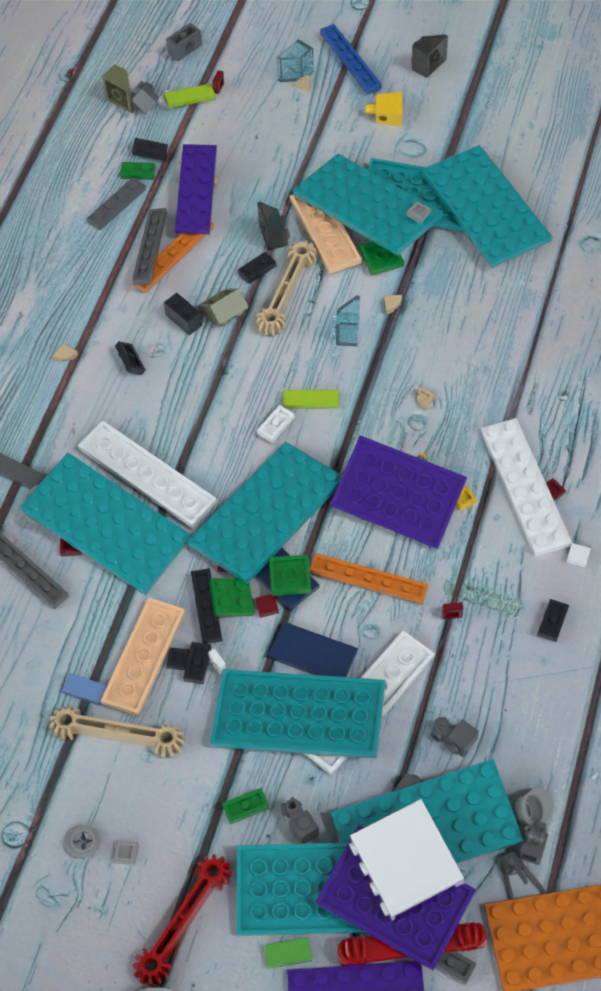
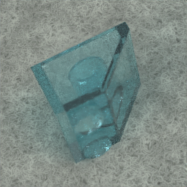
(295, 62)
(346, 323)

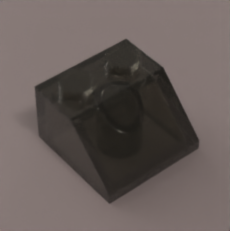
(429, 54)
(272, 226)

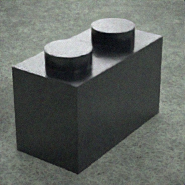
(183, 313)

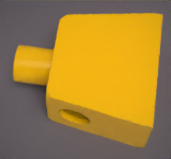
(387, 109)

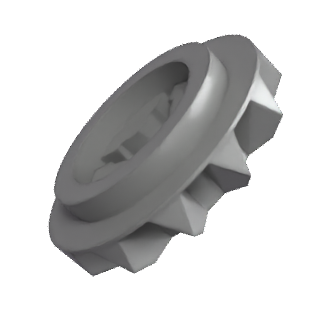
(76, 836)

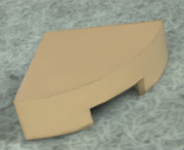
(304, 83)
(392, 302)
(64, 353)
(424, 398)

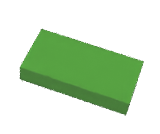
(288, 953)

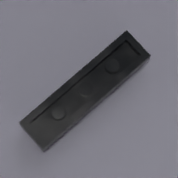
(208, 623)

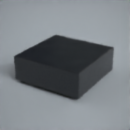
(177, 658)

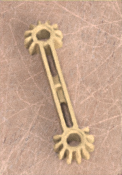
(273, 319)
(117, 731)

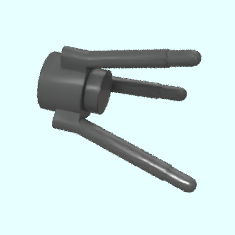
(514, 865)

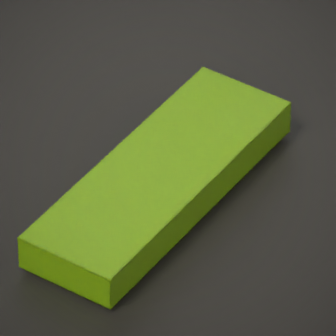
(189, 95)
(311, 399)

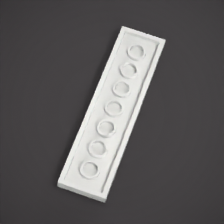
(147, 474)
(526, 487)
(399, 668)

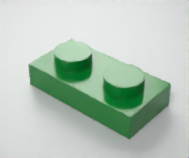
(138, 170)
(245, 806)

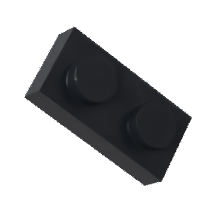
(150, 149)
(257, 267)
(130, 358)
(553, 620)
(197, 663)

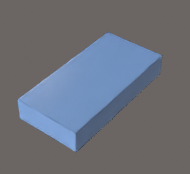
(84, 689)

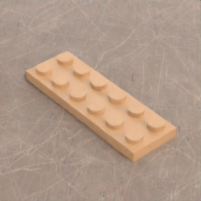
(327, 236)
(143, 657)

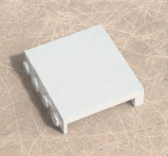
(405, 859)

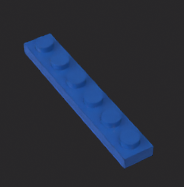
(351, 59)

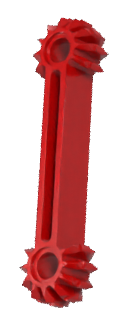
(182, 920)
(369, 949)

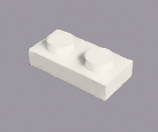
(275, 424)

